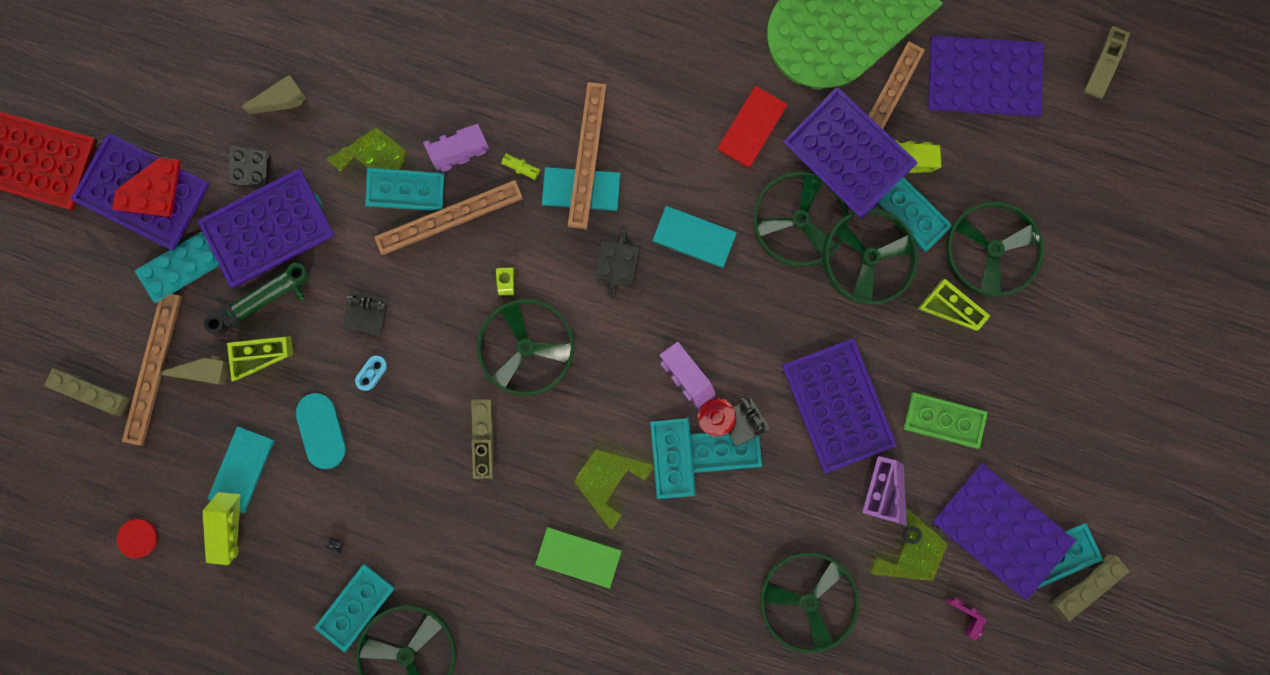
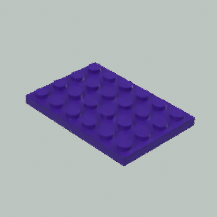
(985, 76)
(850, 152)
(114, 166)
(266, 228)
(838, 406)
(1004, 532)

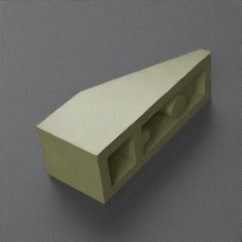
(280, 96)
(202, 370)

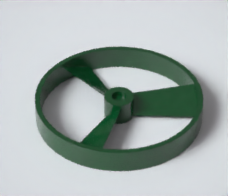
(799, 220)
(993, 250)
(869, 257)
(525, 347)
(809, 602)
(405, 656)

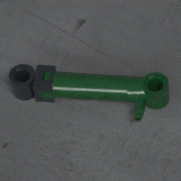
(233, 314)

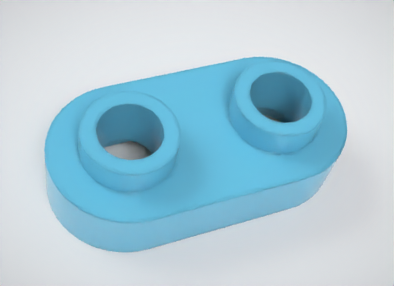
(370, 372)

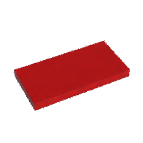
(752, 127)

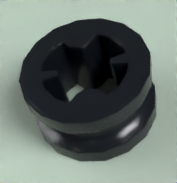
(912, 528)
(334, 545)

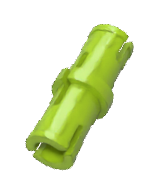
(520, 166)

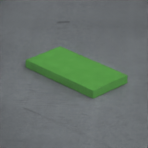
(945, 420)
(578, 557)

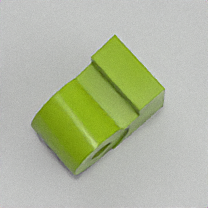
(505, 281)

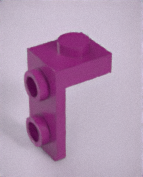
(976, 626)

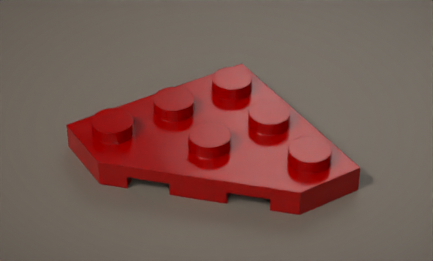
(150, 190)

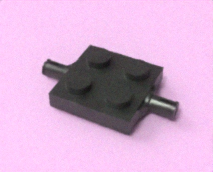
(617, 263)

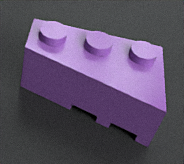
(456, 148)
(687, 375)
(887, 492)

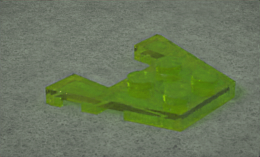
(373, 151)
(602, 476)
(917, 559)

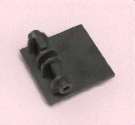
(248, 166)
(365, 313)
(748, 422)

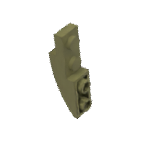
(1107, 62)
(482, 438)

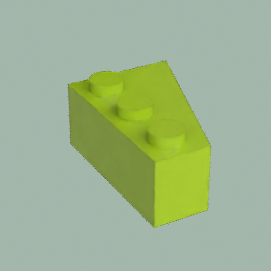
(925, 154)
(954, 306)
(254, 355)
(221, 528)

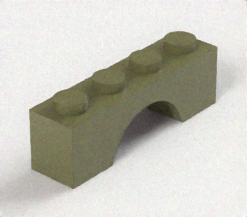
(88, 393)
(1102, 578)

